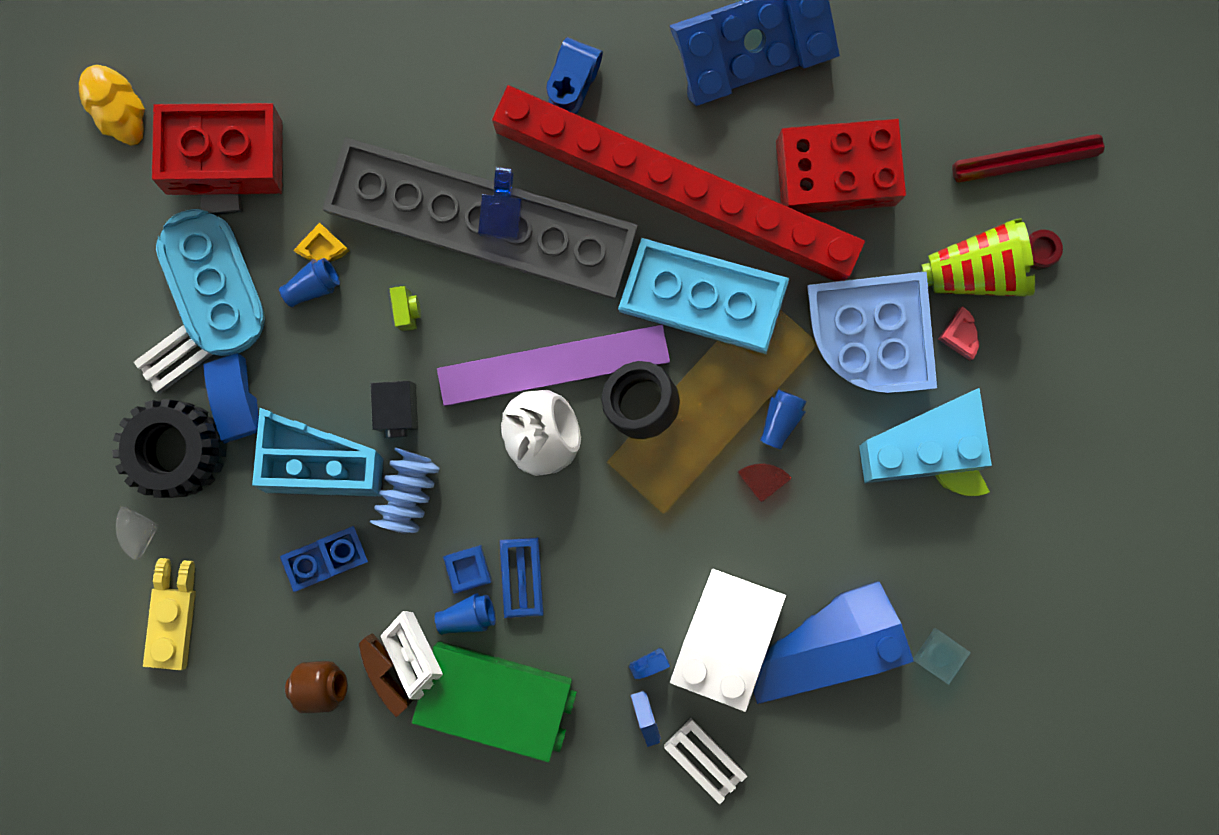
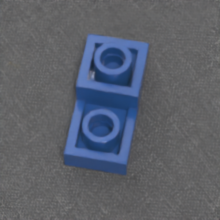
(229, 397)
(323, 559)

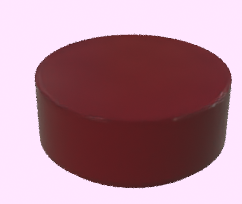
(1045, 248)

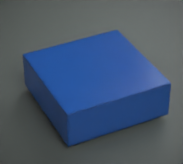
(467, 569)

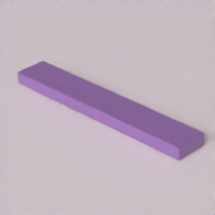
(550, 365)

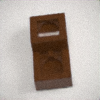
(377, 664)

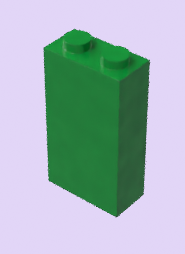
(496, 702)

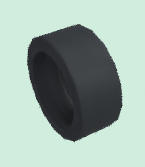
(627, 377)

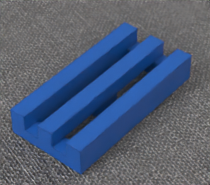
(524, 611)

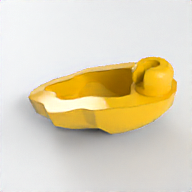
(112, 104)

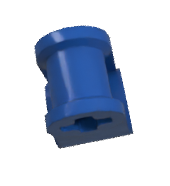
(573, 72)

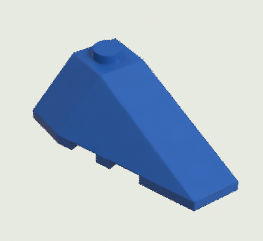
(839, 644)

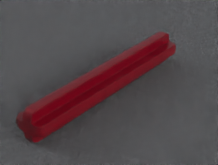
(1028, 158)

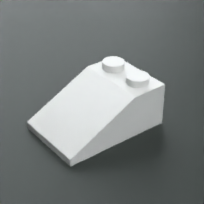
(728, 640)

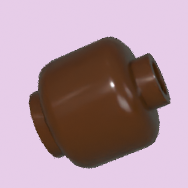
(316, 687)

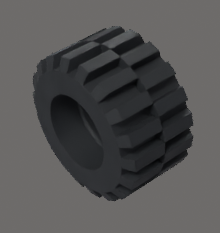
(139, 443)

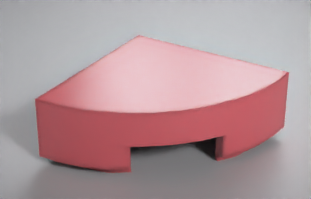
(961, 334)

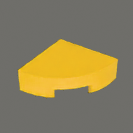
(320, 245)

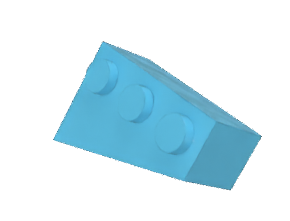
(931, 444)
(309, 461)

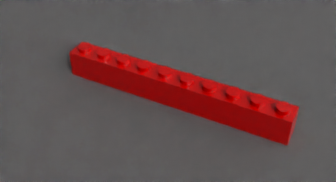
(676, 185)

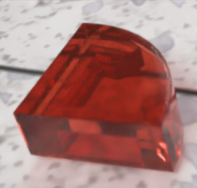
(763, 479)

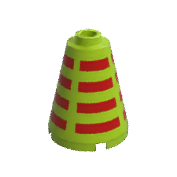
(985, 264)

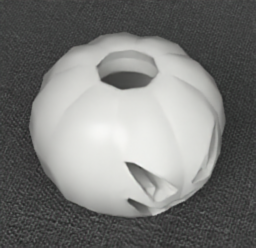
(540, 432)

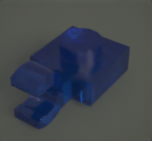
(500, 212)

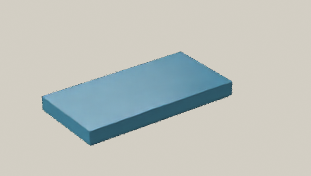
(704, 295)

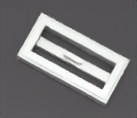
(151, 373)
(415, 650)
(728, 785)

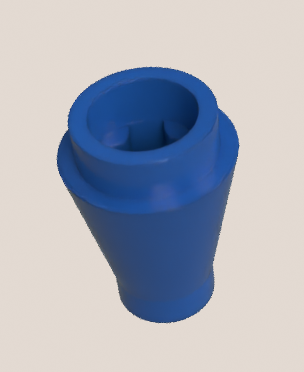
(311, 282)
(782, 417)
(468, 615)

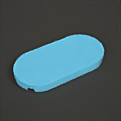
(210, 282)

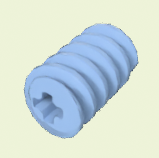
(405, 492)

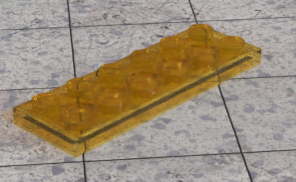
(714, 406)

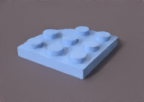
(876, 331)

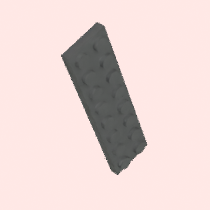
(445, 208)

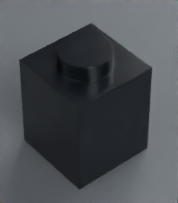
(394, 408)

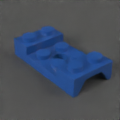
(715, 50)

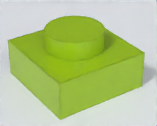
(405, 308)

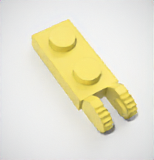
(170, 617)

